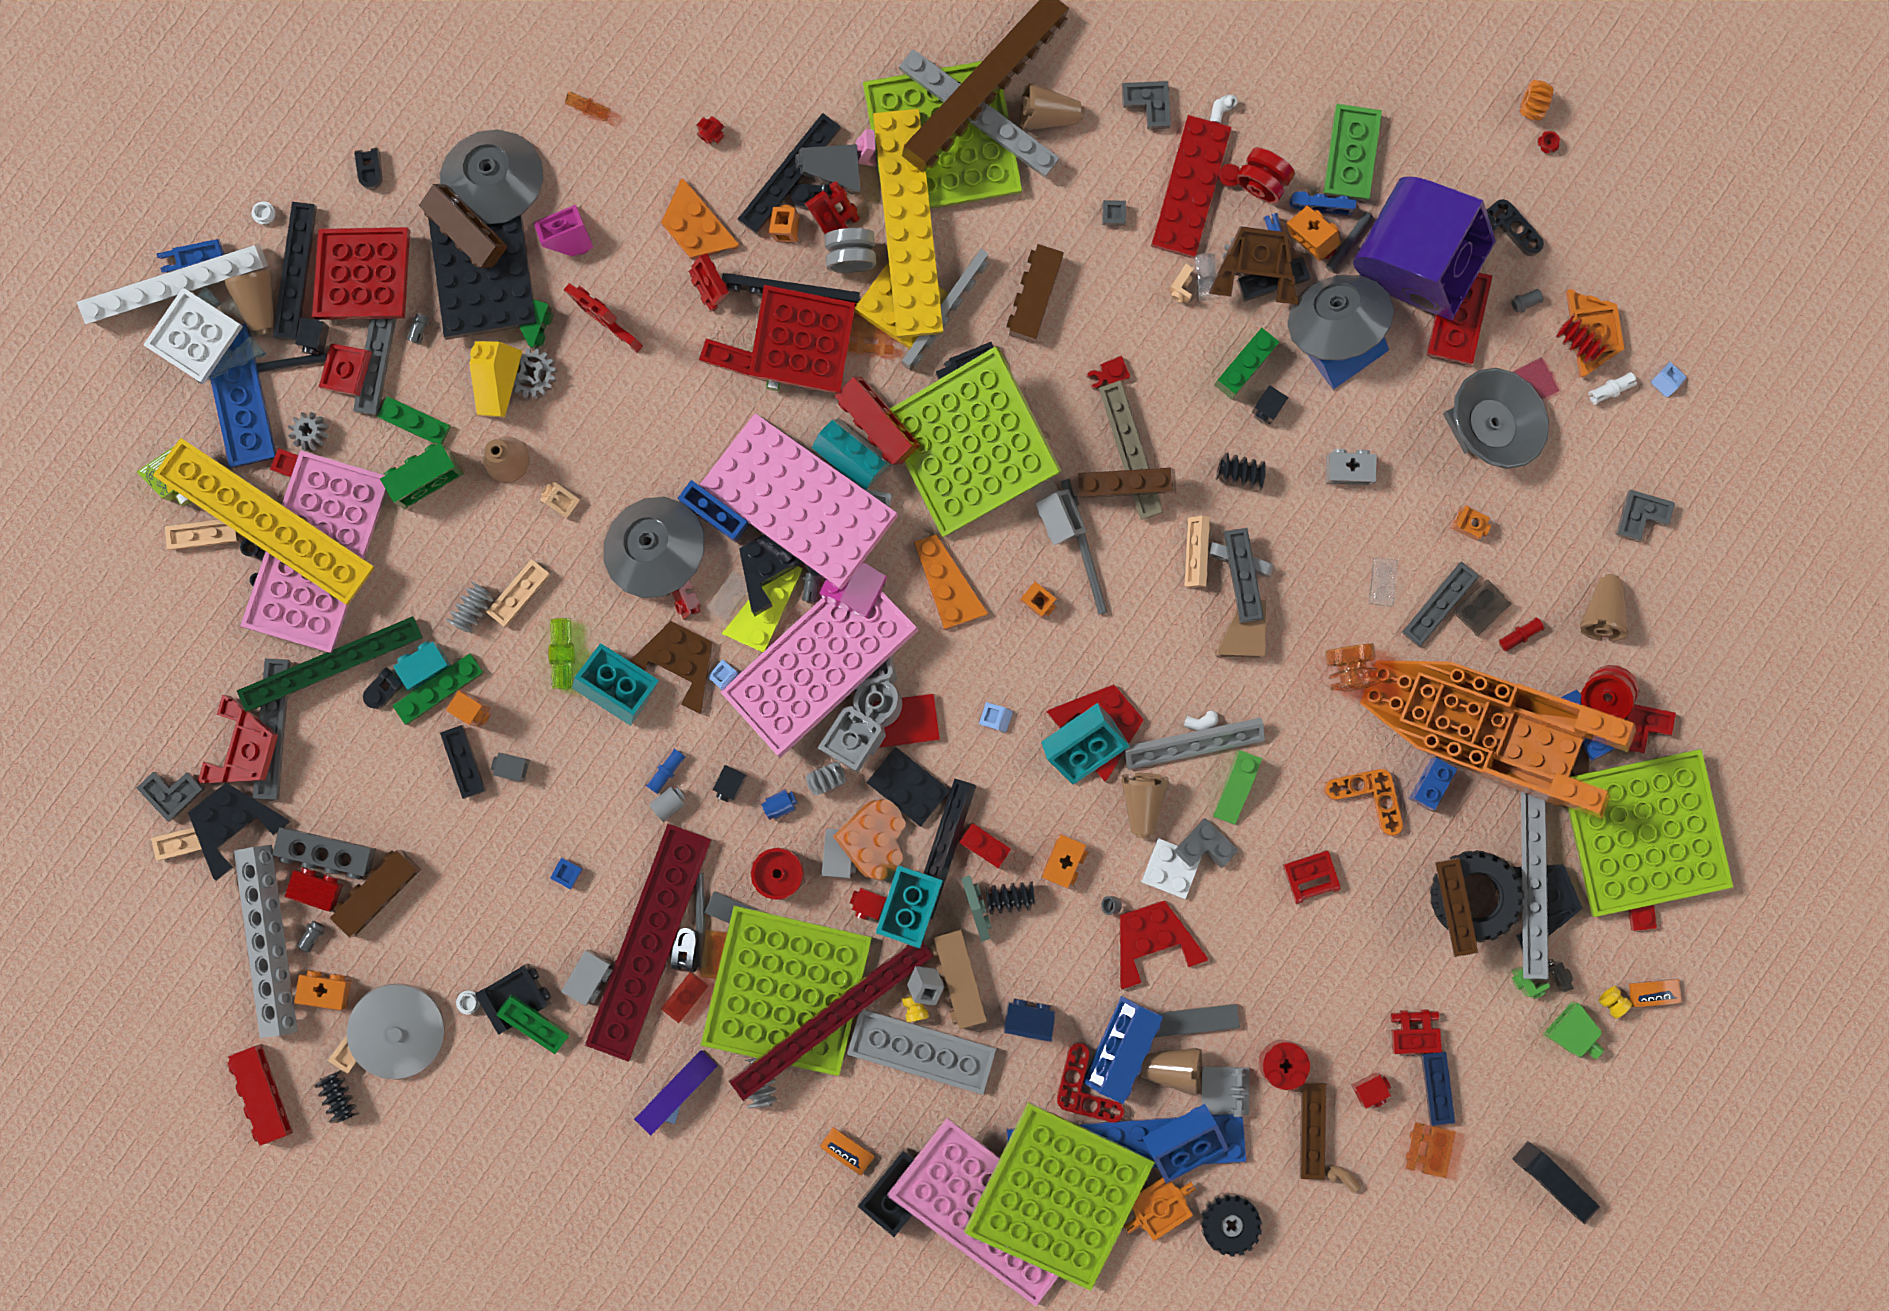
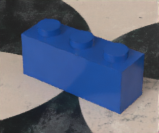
(713, 511)

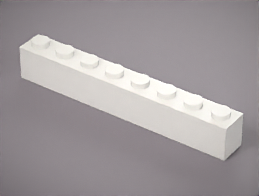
(171, 283)

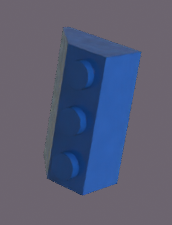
(1339, 371)
(1185, 1143)

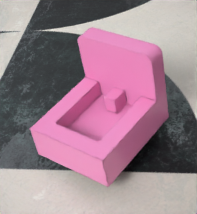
(866, 148)

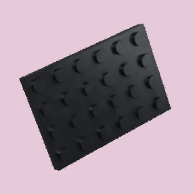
(483, 298)

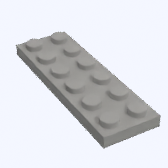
(921, 1051)

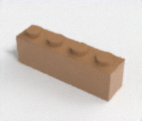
(959, 978)

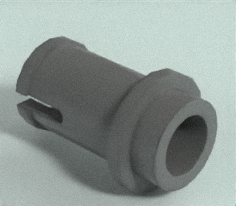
(1521, 303)
(418, 328)
(810, 588)
(311, 935)

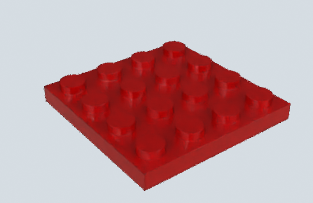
(361, 273)
(801, 339)

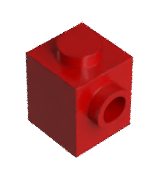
(867, 904)
(1372, 1090)

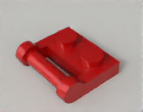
(1308, 869)

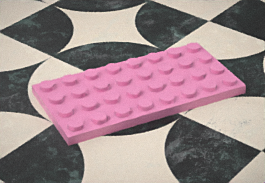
(799, 501)
(345, 507)
(815, 669)
(943, 1193)

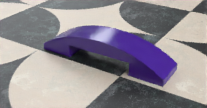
(675, 1092)

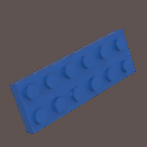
(243, 411)

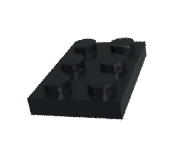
(908, 786)

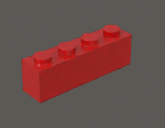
(877, 421)
(259, 1095)

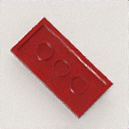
(1459, 338)

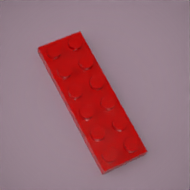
(1191, 186)

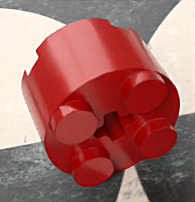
(1294, 1074)

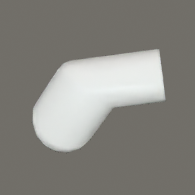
(1221, 106)
(1205, 722)

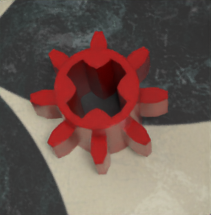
(710, 130)

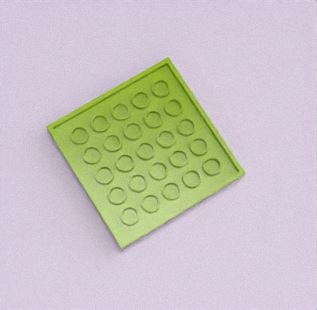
(975, 164)
(974, 442)
(1655, 835)
(776, 979)
(1059, 1196)

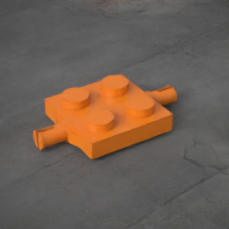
(1160, 1208)

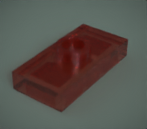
(684, 997)

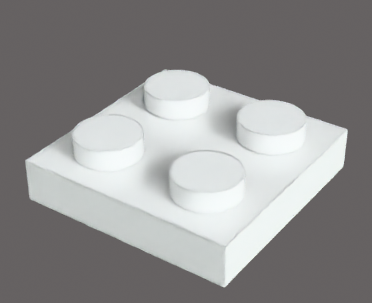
(1168, 870)

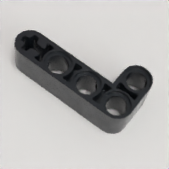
(1556, 1182)

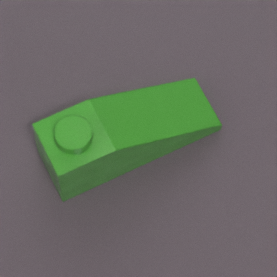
(1237, 786)

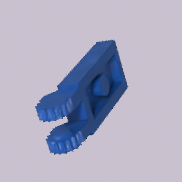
(1340, 205)
(192, 254)

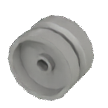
(850, 250)

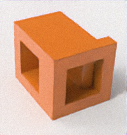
(780, 217)
(1463, 523)
(1037, 591)

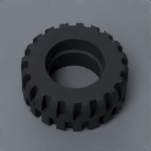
(1509, 889)

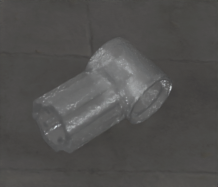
(1206, 274)

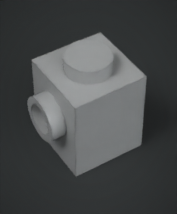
(925, 985)

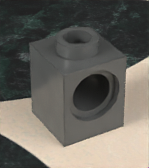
(510, 767)

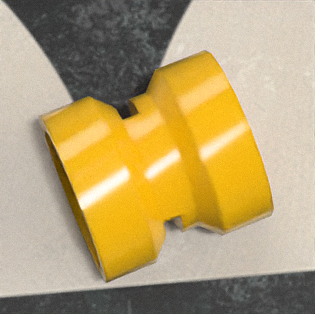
(1615, 1002)
(915, 1011)

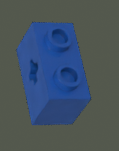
(1432, 783)

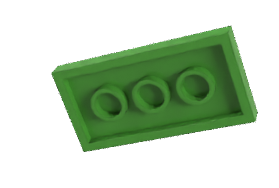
(1352, 152)

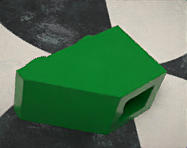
(534, 333)

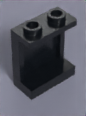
(522, 984)

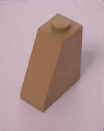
(1244, 638)

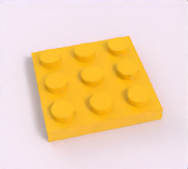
(878, 306)

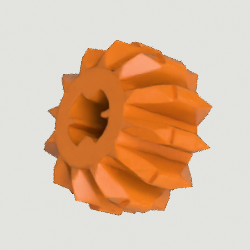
(1536, 100)

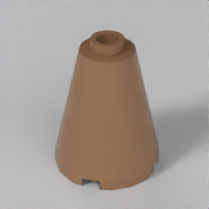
(1048, 109)
(253, 299)
(506, 459)
(1606, 611)
(1144, 801)
(1174, 1069)

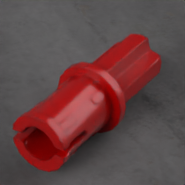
(1521, 634)

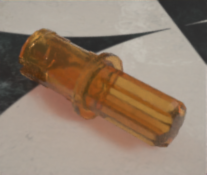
(588, 106)

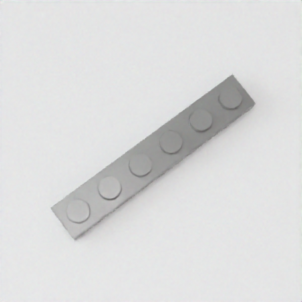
(951, 302)
(1194, 743)

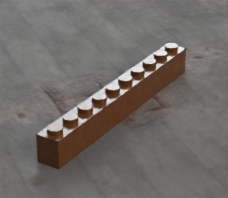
(984, 83)

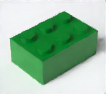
(421, 475)

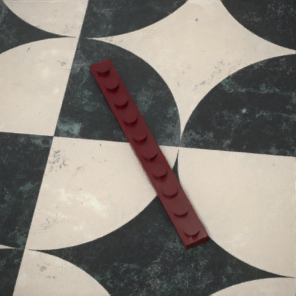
(828, 1020)

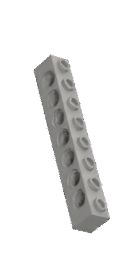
(265, 941)

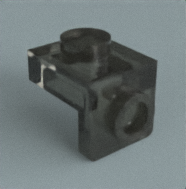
(1561, 975)

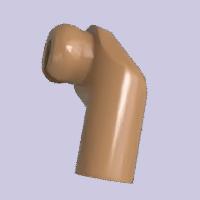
(1347, 1178)

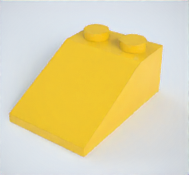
(493, 376)

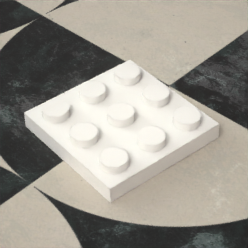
(193, 335)

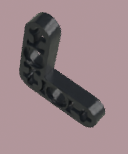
(1504, 222)

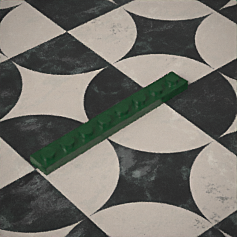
(329, 664)

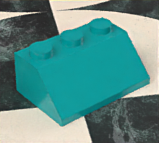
(850, 453)
(615, 684)
(1084, 744)
(909, 906)

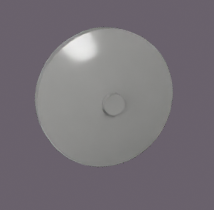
(395, 1031)

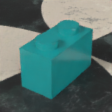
(422, 665)

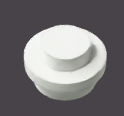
(263, 213)
(467, 1002)

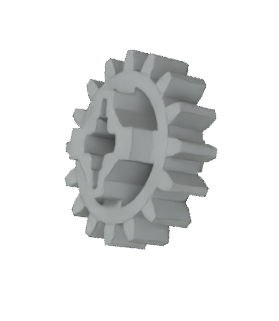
(539, 369)

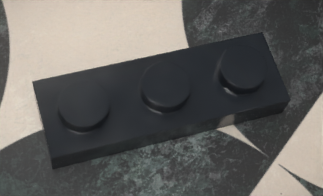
(1255, 285)
(462, 761)

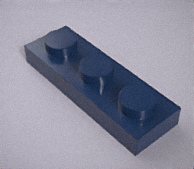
(1438, 1088)

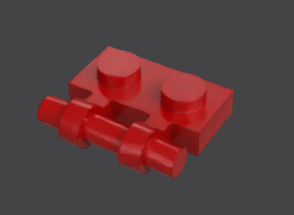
(826, 214)
(708, 282)
(1419, 1039)

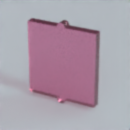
(1539, 377)

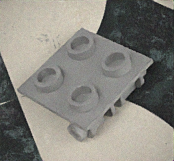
(1226, 1090)

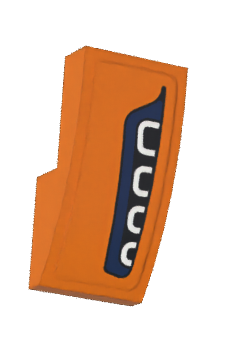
(1655, 993)
(847, 1151)

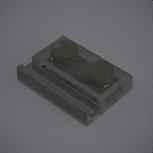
(1482, 607)

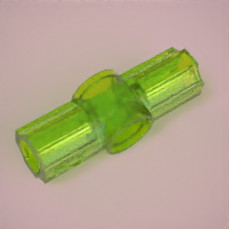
(561, 653)

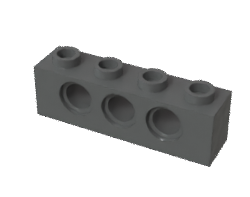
(286, 850)

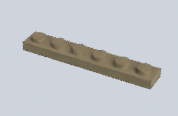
(1128, 442)

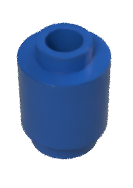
(779, 804)

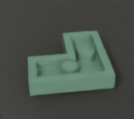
(977, 907)

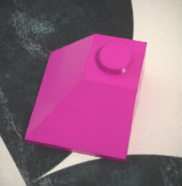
(564, 232)

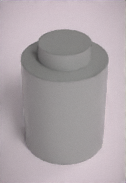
(668, 803)

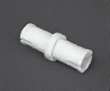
(1612, 388)

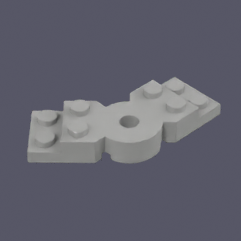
(861, 728)

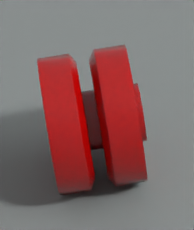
(1265, 175)
(1611, 691)
(763, 872)

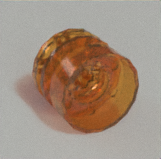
(1352, 667)

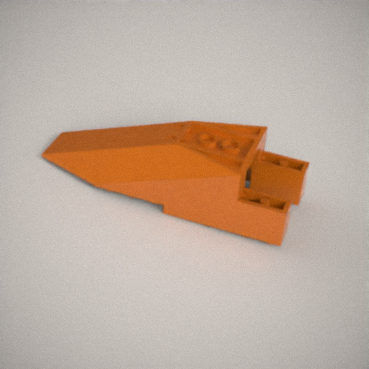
(1495, 727)

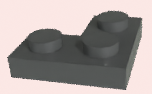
(1153, 97)
(1639, 508)
(170, 800)
(1207, 840)

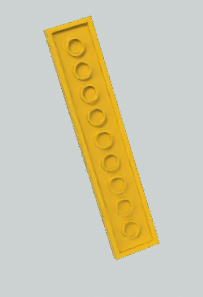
(907, 228)
(264, 521)

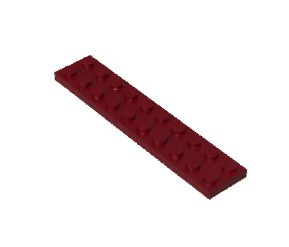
(648, 942)

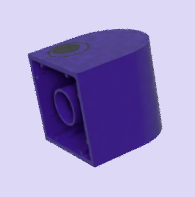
(1427, 245)

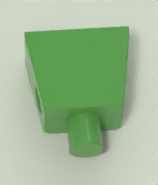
(1575, 1032)

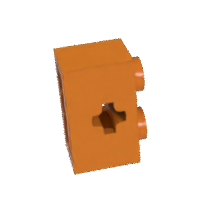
(1314, 232)
(469, 709)
(1063, 847)
(309, 993)

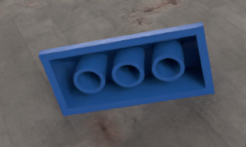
(1122, 1050)

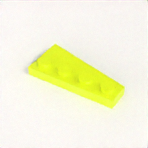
(758, 630)

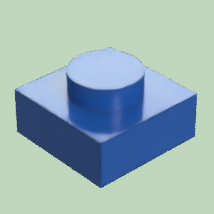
(566, 873)

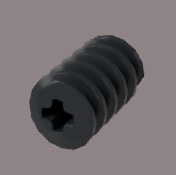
(1242, 470)
(1010, 897)
(335, 1097)

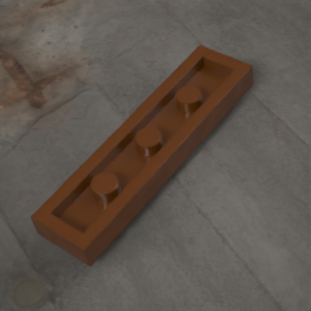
(1456, 907)
(1313, 1131)

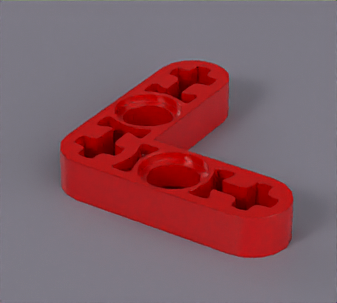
(1079, 1096)

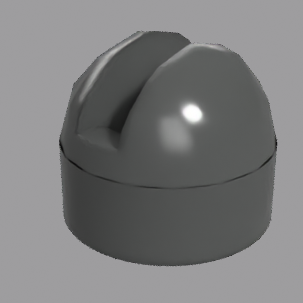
(1111, 905)

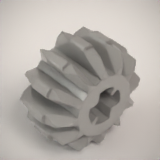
(316, 435)
(826, 778)

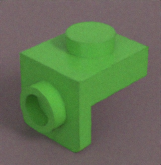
(1527, 985)

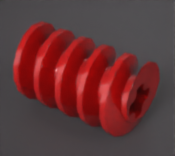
(1581, 340)

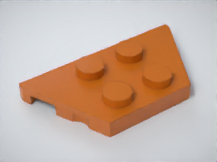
(695, 225)
(1601, 318)

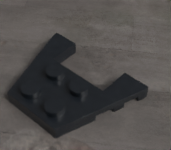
(762, 563)
(222, 817)
(1561, 898)

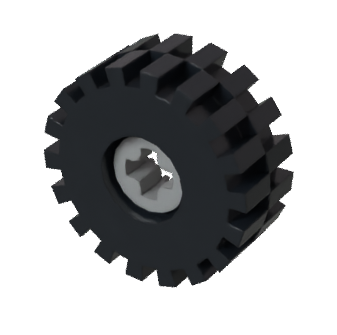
(1231, 1208)

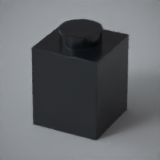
(312, 336)
(1269, 405)
(729, 783)

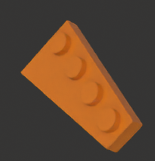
(949, 588)

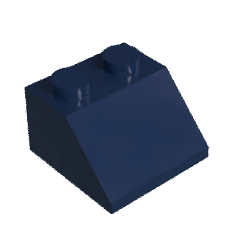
(1029, 1020)

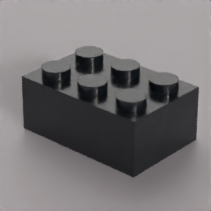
(877, 1202)

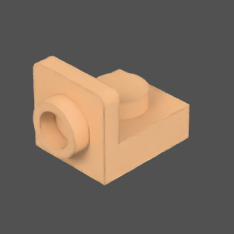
(1182, 280)
(559, 499)

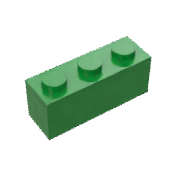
(1246, 363)

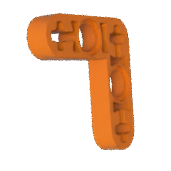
(1371, 786)

